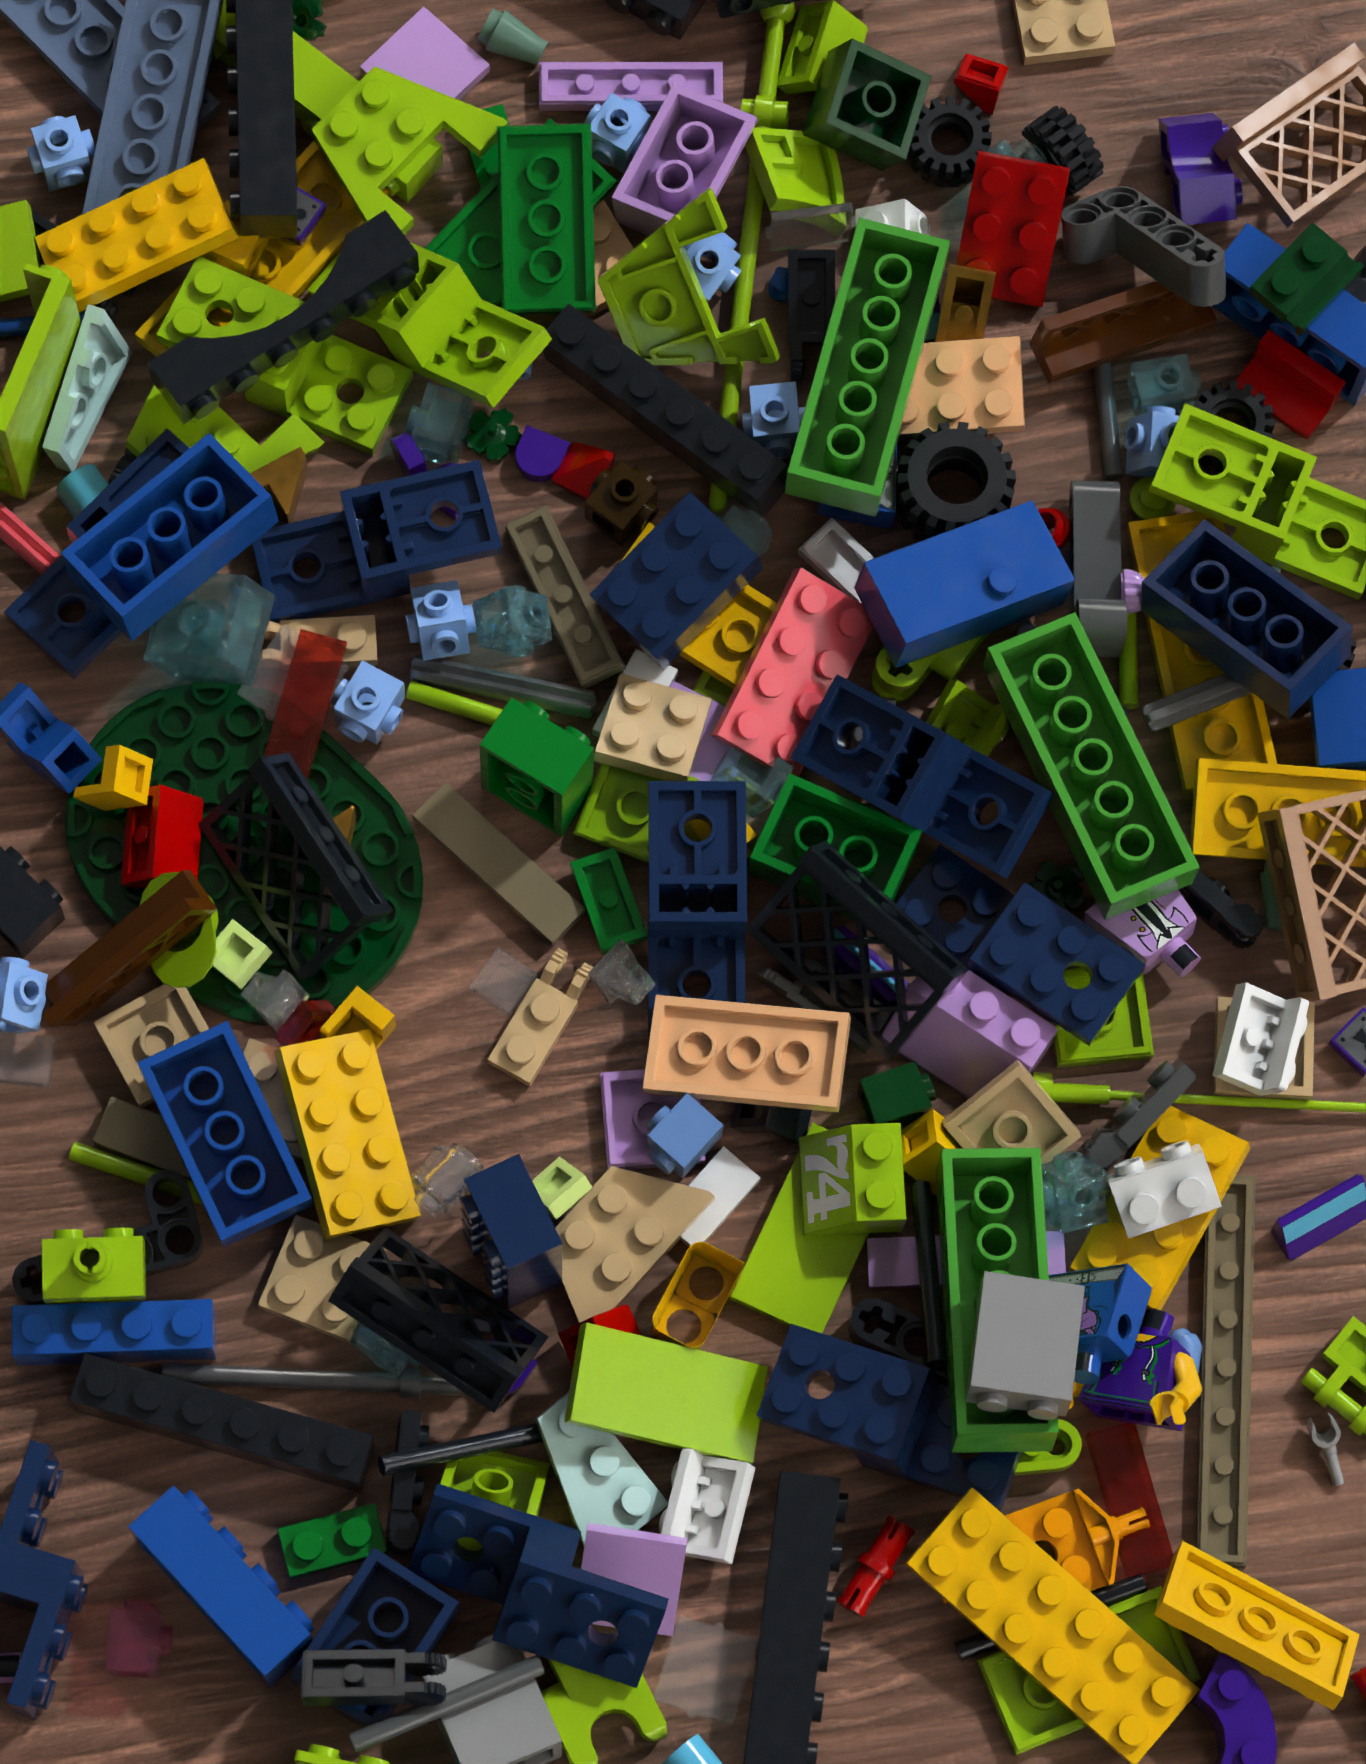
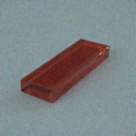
(306, 698)
(1125, 1488)

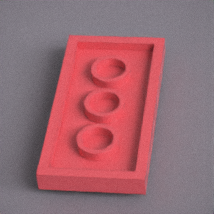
(797, 657)

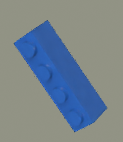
(114, 1331)

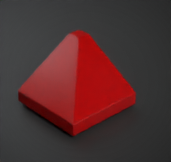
(981, 81)
(582, 467)

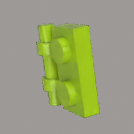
(1348, 1357)

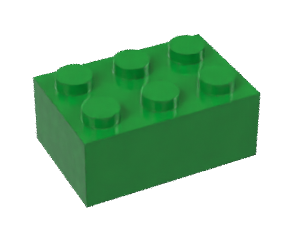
(537, 765)
(812, 814)

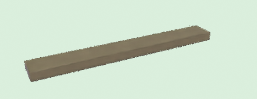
(1226, 1376)

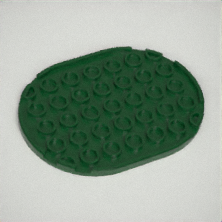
(204, 746)

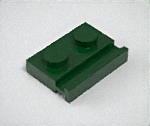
(1306, 279)

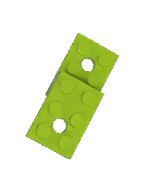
(445, 327)
(312, 378)
(1266, 499)

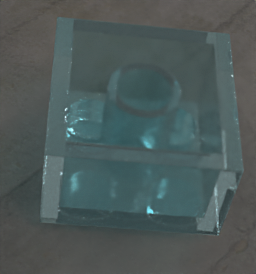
(213, 632)

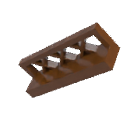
(1115, 329)
(127, 950)

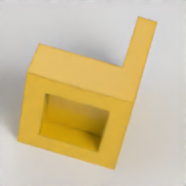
(123, 781)
(360, 1013)
(922, 1147)

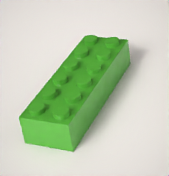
(867, 367)
(1092, 764)
(995, 1224)

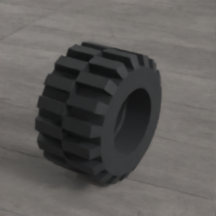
(959, 451)

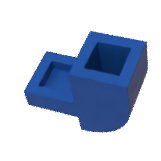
(45, 742)

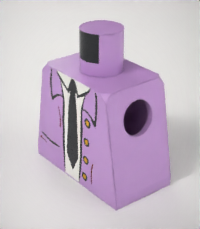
(1152, 932)

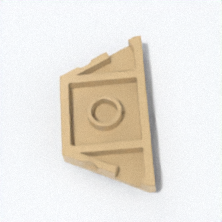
(622, 1235)

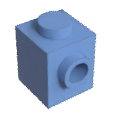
(681, 1135)

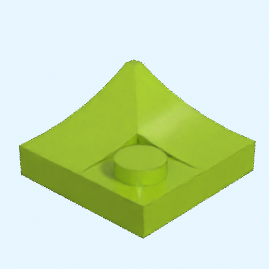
(794, 169)

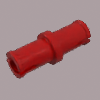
(875, 1566)

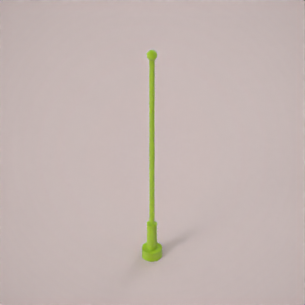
(1102, 1095)

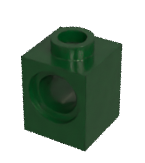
(896, 1095)

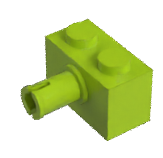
(93, 1267)

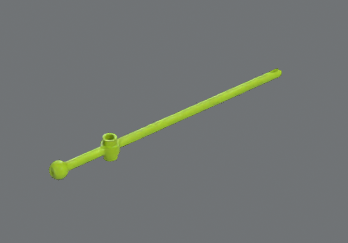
(769, 115)

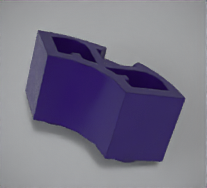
(1200, 180)
(1237, 1714)

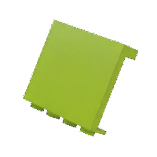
(36, 377)

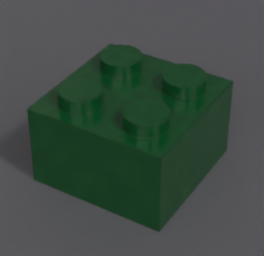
(867, 105)

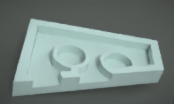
(87, 387)
(597, 1474)

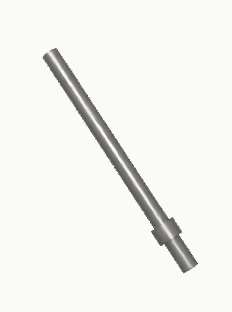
(409, 1383)

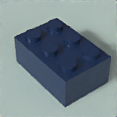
(676, 580)
(383, 1610)

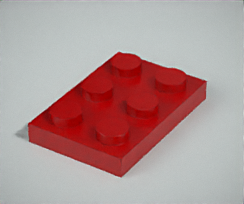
(1013, 224)

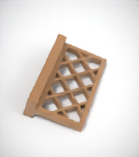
(1284, 113)
(1298, 894)

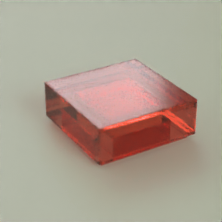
(305, 1022)

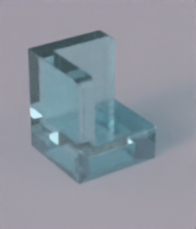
(762, 783)

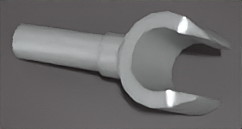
(1327, 1442)

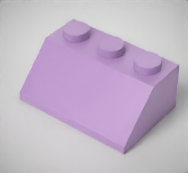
(682, 155)
(972, 1034)

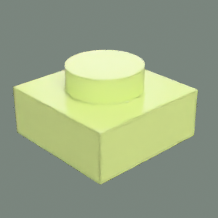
(239, 954)
(561, 1187)

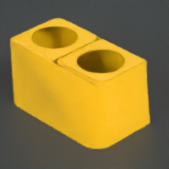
(697, 1255)

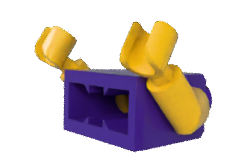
(1151, 1384)

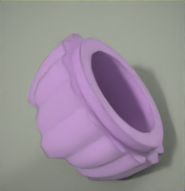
(1131, 589)

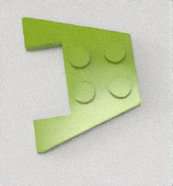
(385, 127)
(663, 305)
(158, 416)

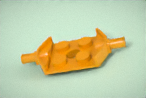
(1080, 1534)

